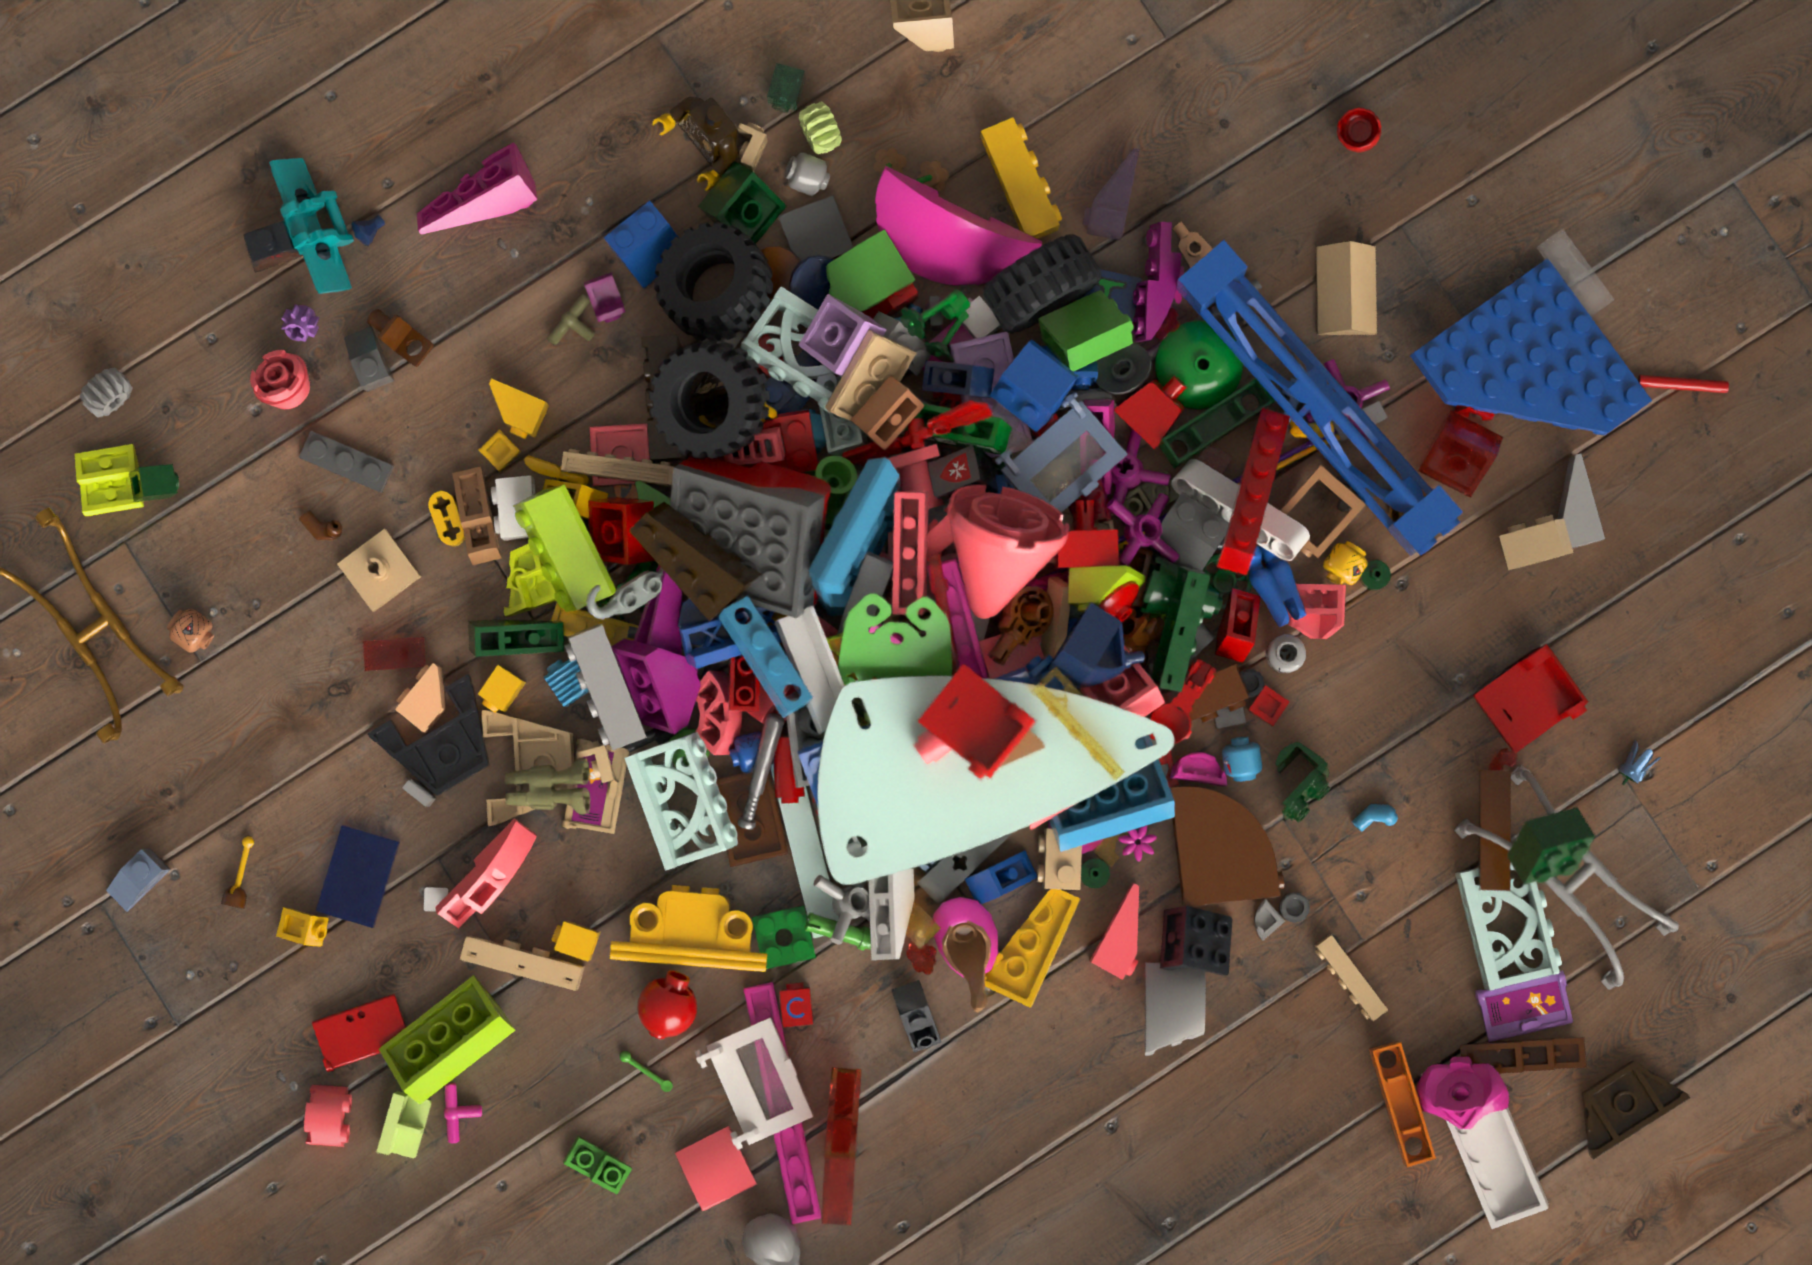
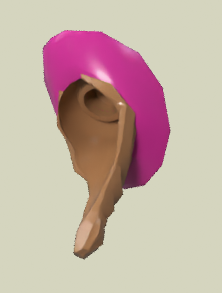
(967, 943)

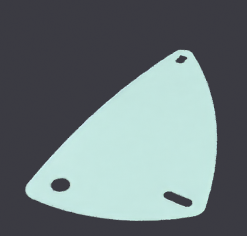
(922, 812)

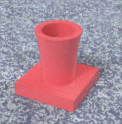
(915, 472)

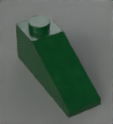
(514, 637)

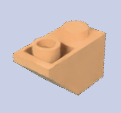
(426, 700)

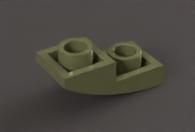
(1143, 497)

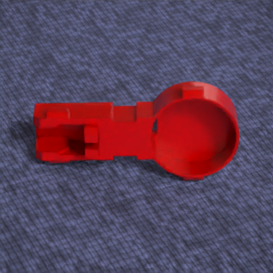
(1180, 721)

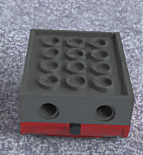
(762, 516)

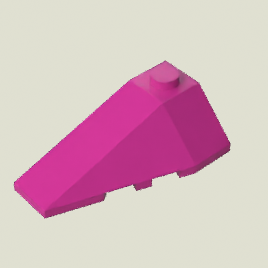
(493, 191)

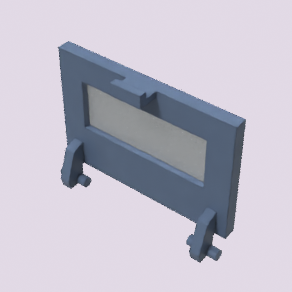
(1064, 458)

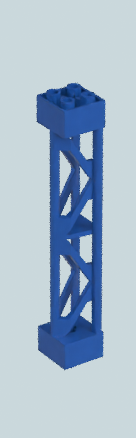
(1217, 280)

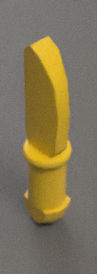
(553, 470)

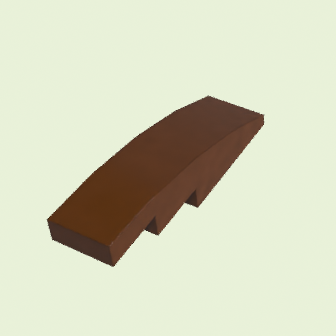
(1528, 1054)

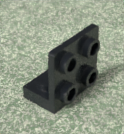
(1196, 940)

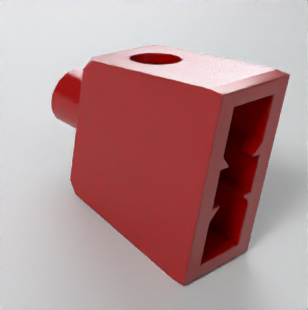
(1153, 409)

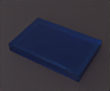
(357, 876)

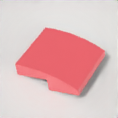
(715, 1169)

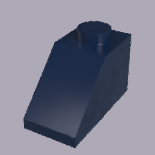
(958, 379)

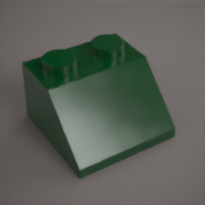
(743, 201)

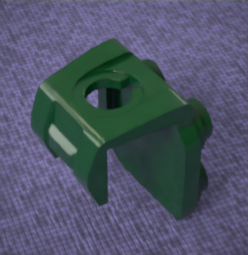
(1311, 787)

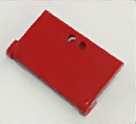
(361, 1038)

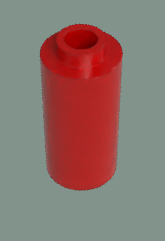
(784, 774)

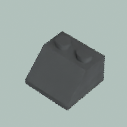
(1192, 532)

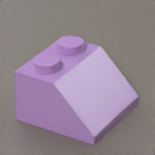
(837, 334)

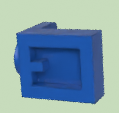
(1038, 670)

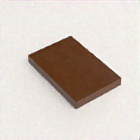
(767, 837)

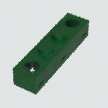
(1215, 423)
(1180, 643)

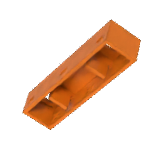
(1402, 1104)

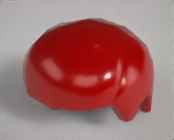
(1359, 130)

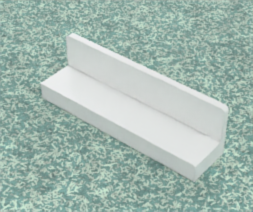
(814, 663)

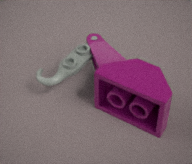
(653, 663)

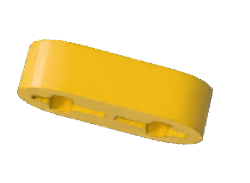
(441, 521)

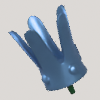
(1636, 771)

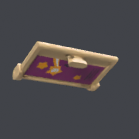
(604, 805)

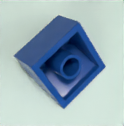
(641, 242)
(1034, 386)

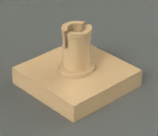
(379, 570)

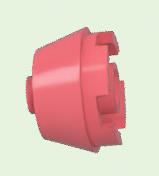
(281, 380)

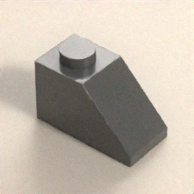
(368, 359)

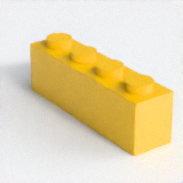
(1019, 178)

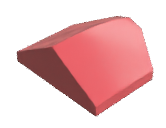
(1324, 610)

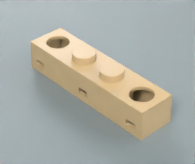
(509, 956)

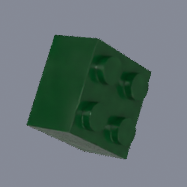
(1550, 846)

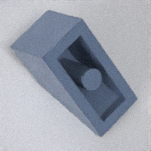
(137, 878)

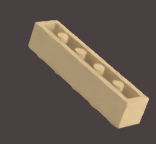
(1350, 978)

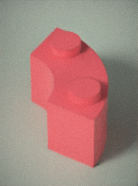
(717, 724)

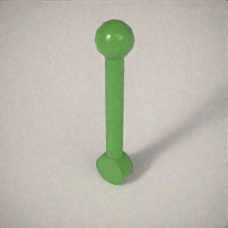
(666, 1085)

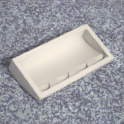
(1500, 1168)

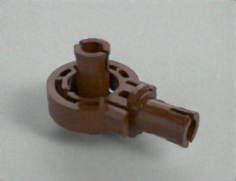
(1017, 618)

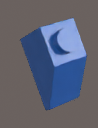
(1001, 878)

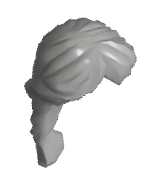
(771, 1241)

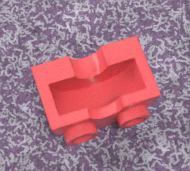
(326, 1115)

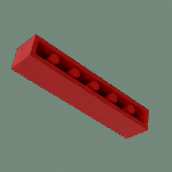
(1253, 491)

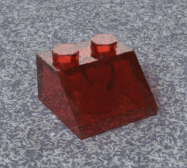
(1461, 454)

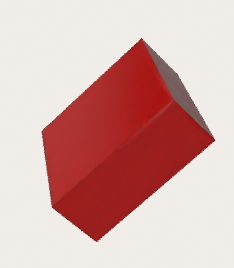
(1268, 706)

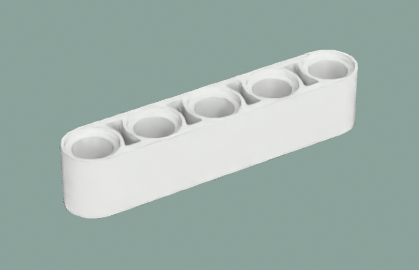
(1218, 493)

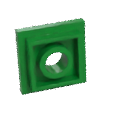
(792, 919)

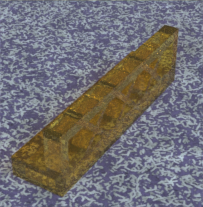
(1075, 729)

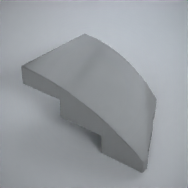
(1173, 1006)

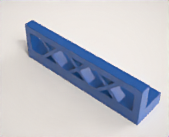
(722, 649)

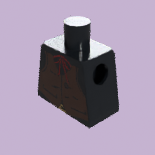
(270, 246)

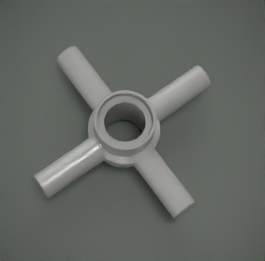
(842, 904)

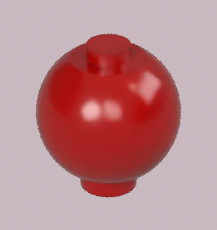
(667, 1005)

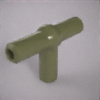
(570, 320)

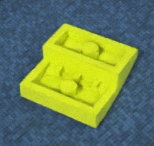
(106, 479)

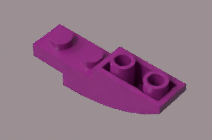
(1157, 293)

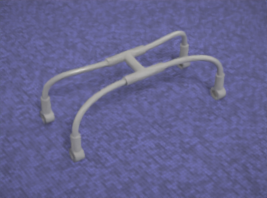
(1565, 891)

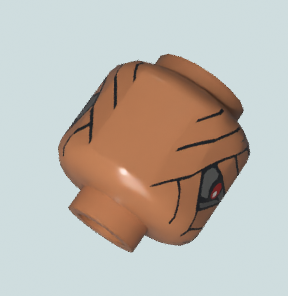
(190, 630)

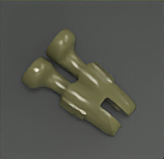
(542, 787)

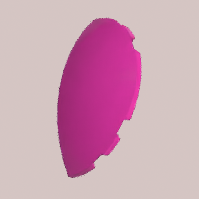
(942, 238)

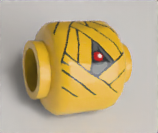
(1345, 563)

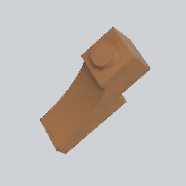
(476, 516)

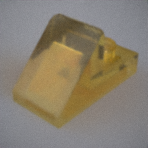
(921, 926)

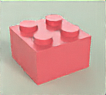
(1130, 691)

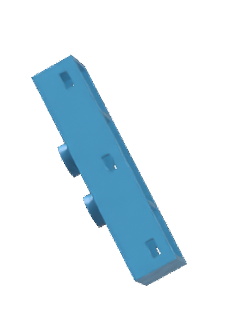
(765, 657)

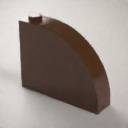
(1221, 850)

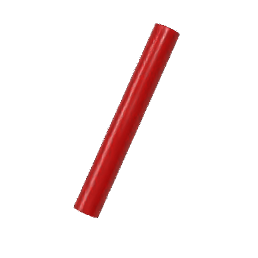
(1683, 383)

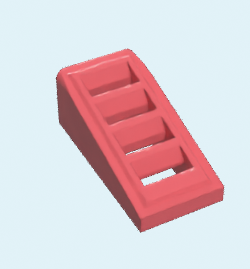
(776, 454)

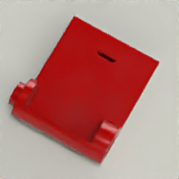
(1533, 695)
(980, 725)

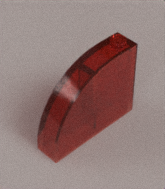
(841, 1146)

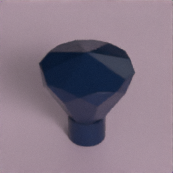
(366, 230)

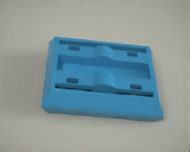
(856, 530)

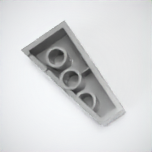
(606, 687)

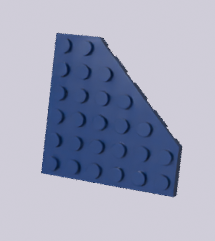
(1533, 358)

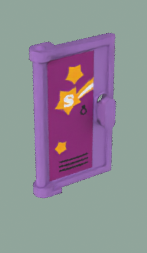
(1524, 1002)

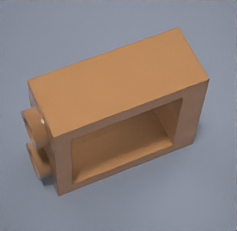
(1340, 490)

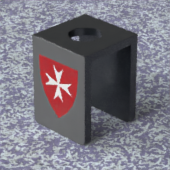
(962, 469)

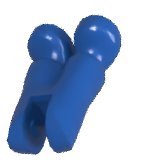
(1275, 586)

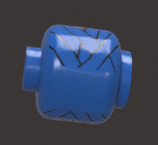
(745, 751)

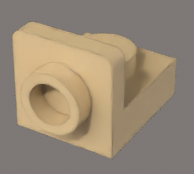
(752, 150)
(602, 765)

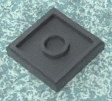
(816, 230)

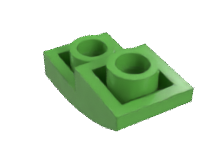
(597, 1165)

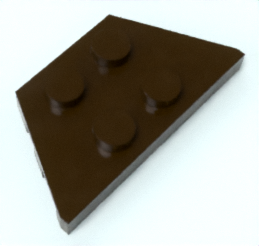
(1625, 1105)

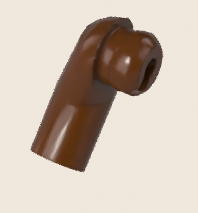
(321, 530)

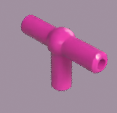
(453, 1112)

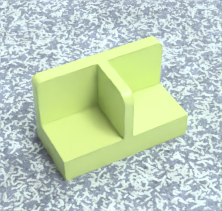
(404, 1126)

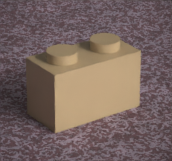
(1536, 543)

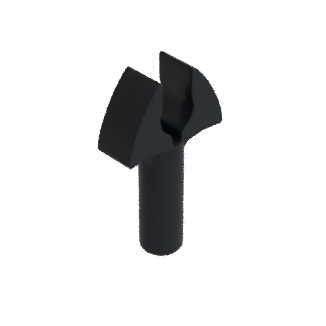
(652, 735)

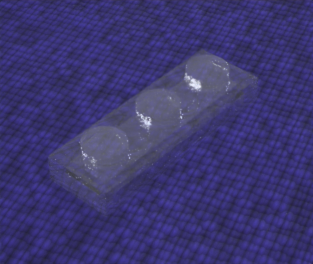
(1576, 272)

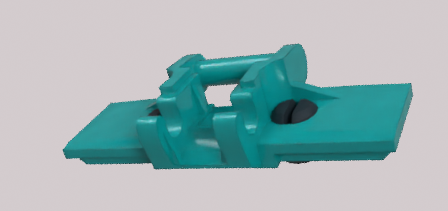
(300, 217)

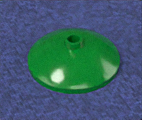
(1180, 355)

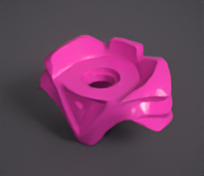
(1475, 1085)

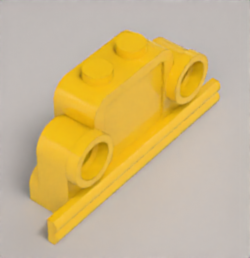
(690, 932)

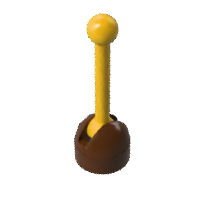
(235, 895)

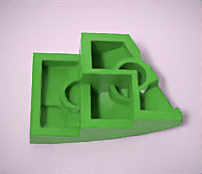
(868, 273)

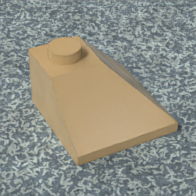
(924, 23)

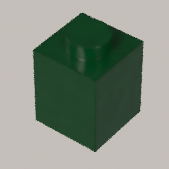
(154, 482)

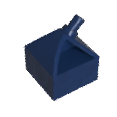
(1094, 650)

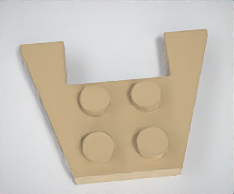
(533, 746)

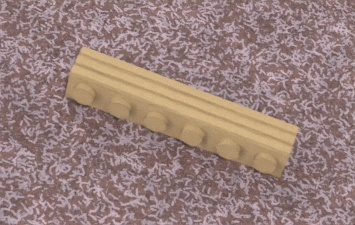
(614, 468)

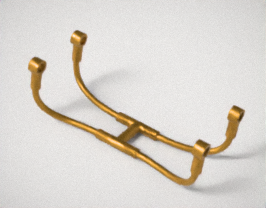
(77, 640)

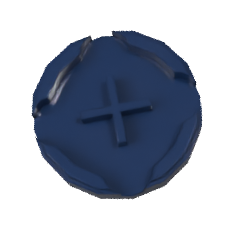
(810, 280)

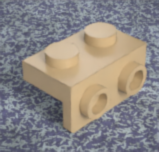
(1059, 868)

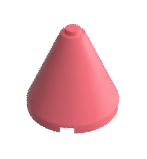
(1001, 543)

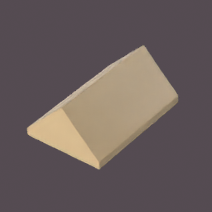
(1346, 289)

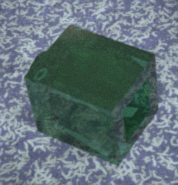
(786, 88)

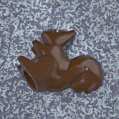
(1141, 632)

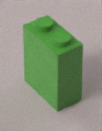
(1086, 330)

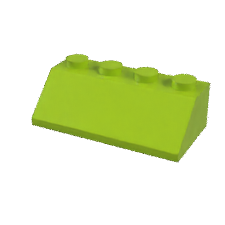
(563, 547)
(446, 1040)

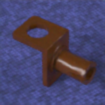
(399, 335)

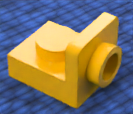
(302, 927)

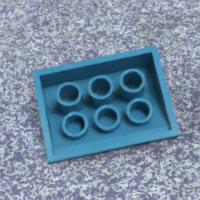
(1122, 807)

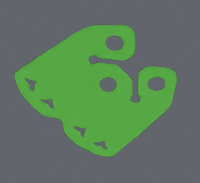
(877, 656)

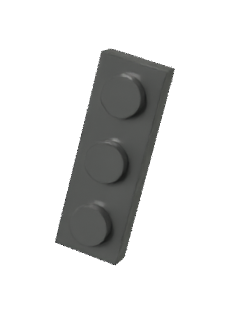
(346, 461)

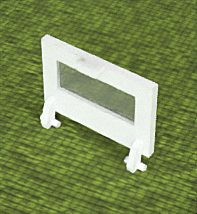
(758, 1081)

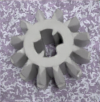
(106, 392)

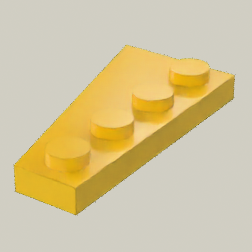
(1029, 953)

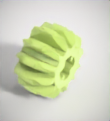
(820, 128)

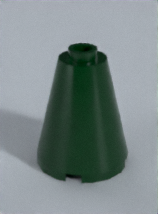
(1160, 586)

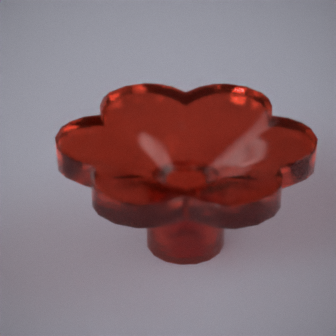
(923, 958)

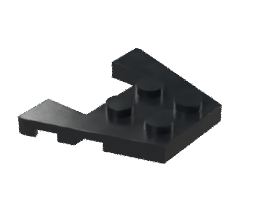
(446, 753)

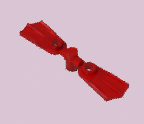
(963, 414)

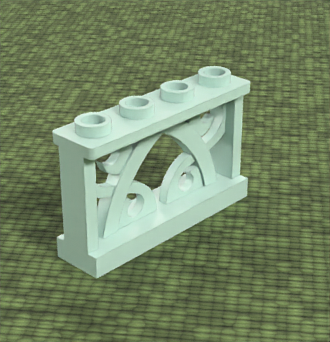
(795, 313)
(654, 801)
(1491, 961)

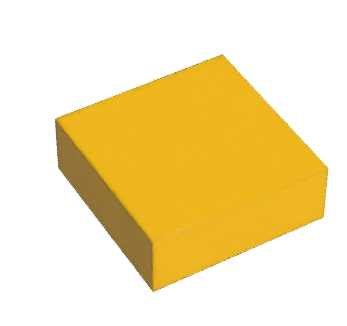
(499, 450)

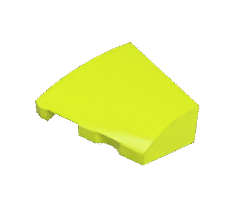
(527, 583)

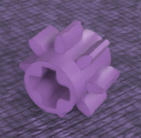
(300, 323)

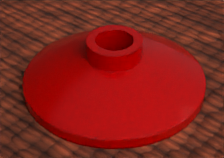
(1119, 601)

